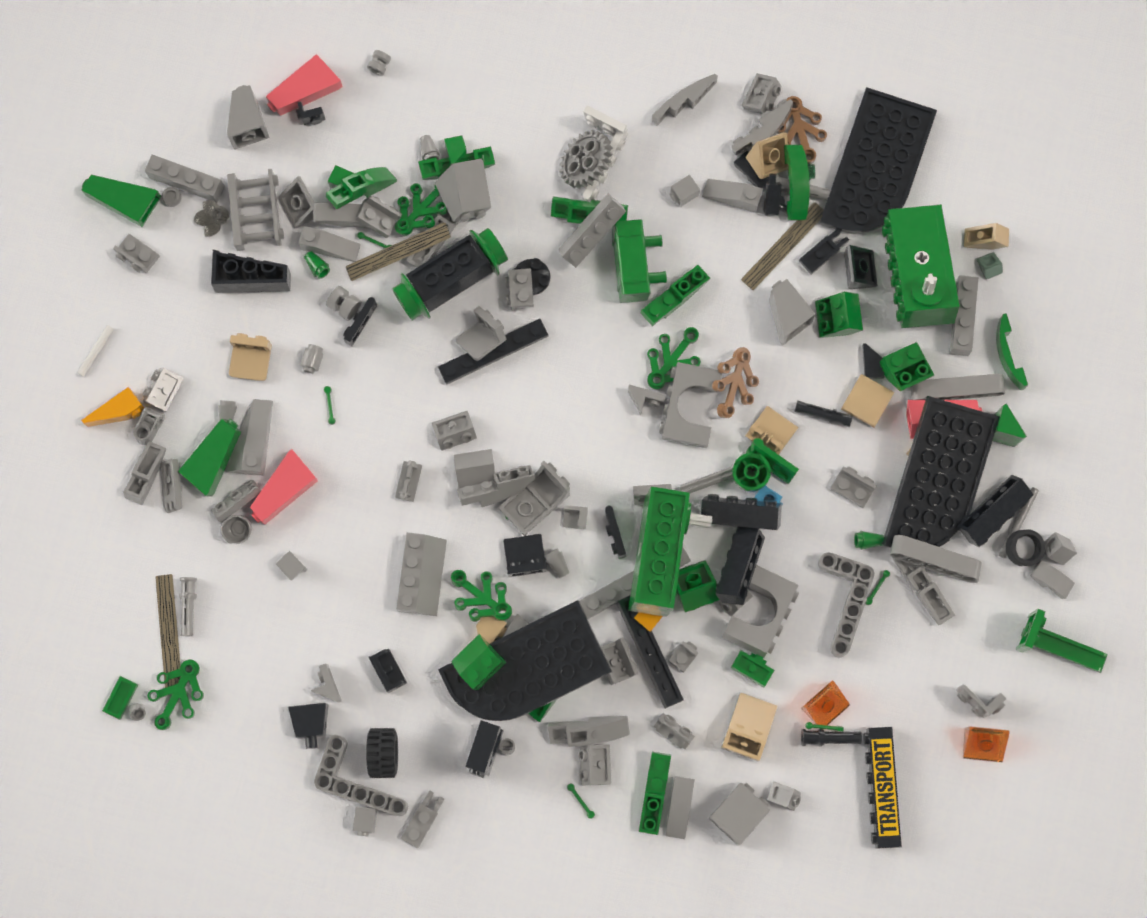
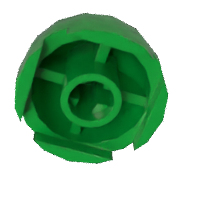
(751, 472)

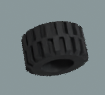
(382, 753)

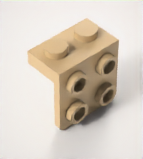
(250, 357)

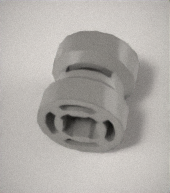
(379, 62)

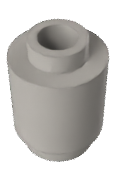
(312, 358)

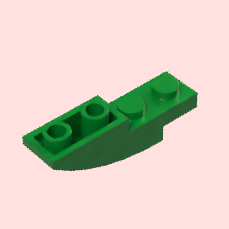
(359, 184)
(576, 210)
(675, 296)
(655, 793)

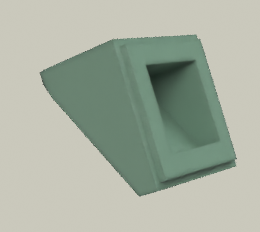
(990, 265)

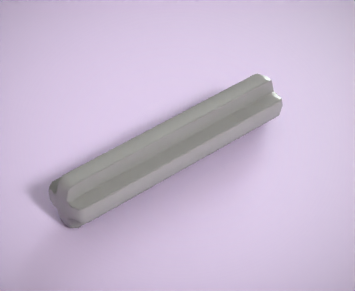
(707, 481)

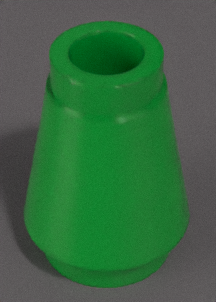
(317, 265)
(867, 540)

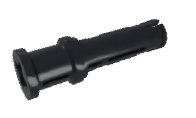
(825, 737)

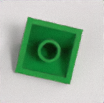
(1008, 429)

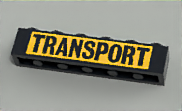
(883, 787)

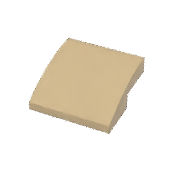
(867, 400)

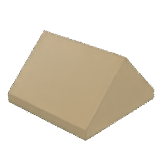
(768, 156)

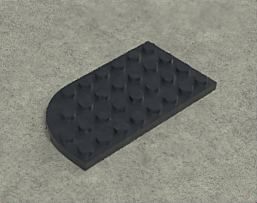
(877, 162)
(941, 472)
(540, 667)

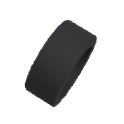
(1038, 543)

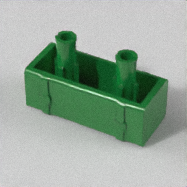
(631, 261)

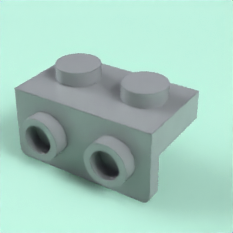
(520, 288)
(620, 661)

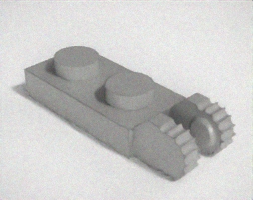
(421, 821)

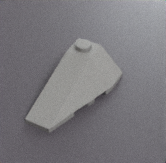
(252, 446)

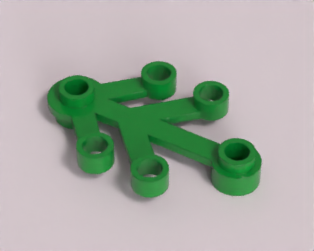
(419, 209)
(670, 360)
(482, 598)
(177, 691)

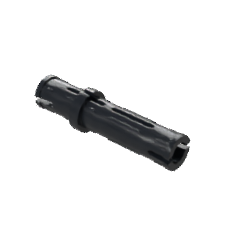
(832, 416)

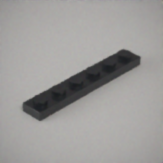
(515, 341)
(651, 656)

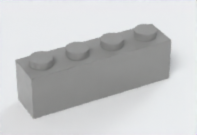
(184, 178)
(592, 230)
(963, 328)

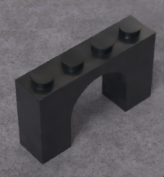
(484, 749)

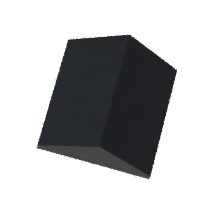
(860, 267)

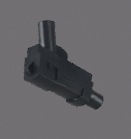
(774, 200)

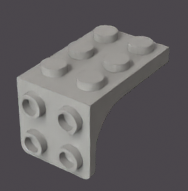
(537, 499)

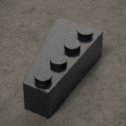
(246, 274)

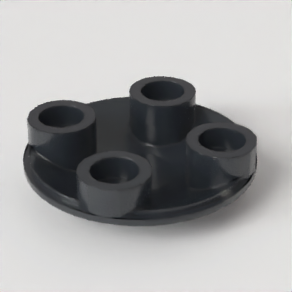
(539, 272)

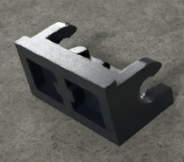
(388, 670)

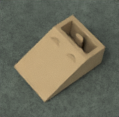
(749, 727)

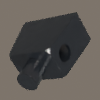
(309, 722)

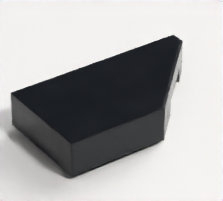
(871, 361)

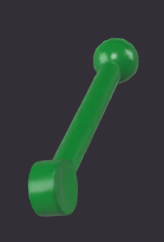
(361, 235)
(327, 390)
(886, 573)
(809, 725)
(590, 814)

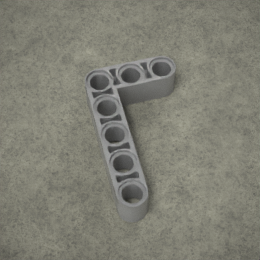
(852, 600)
(351, 793)

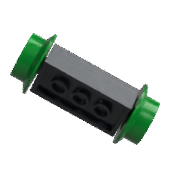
(449, 273)

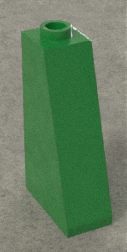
(123, 198)
(211, 457)

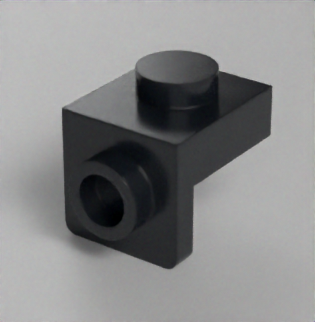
(311, 116)

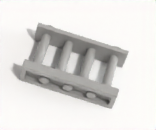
(237, 203)

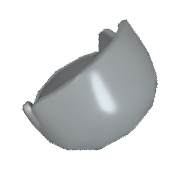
(236, 529)

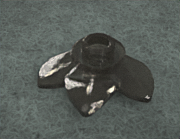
(209, 218)

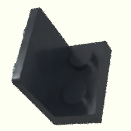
(524, 555)

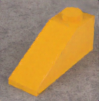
(119, 408)

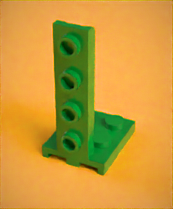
(1035, 636)

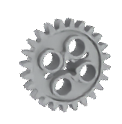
(586, 159)

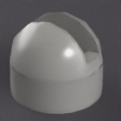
(139, 712)
(506, 743)

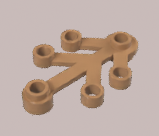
(800, 126)
(741, 359)

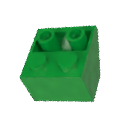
(839, 315)
(906, 367)

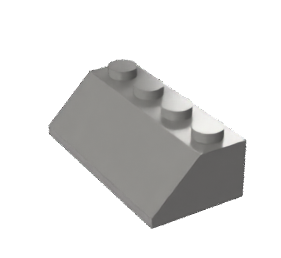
(421, 574)

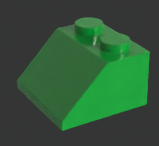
(696, 586)
(477, 662)

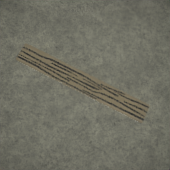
(782, 247)
(398, 251)
(168, 626)

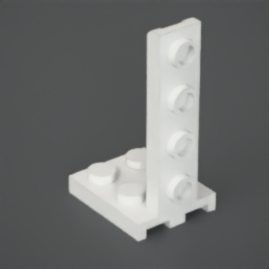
(611, 128)

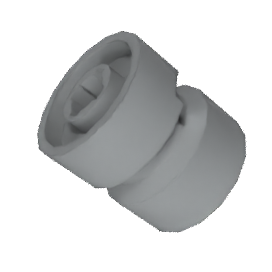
(348, 307)

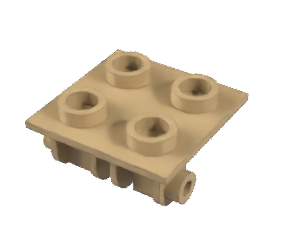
(772, 429)

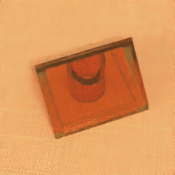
(826, 705)
(985, 744)

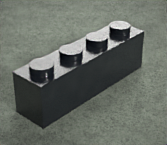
(995, 511)
(742, 513)
(740, 565)

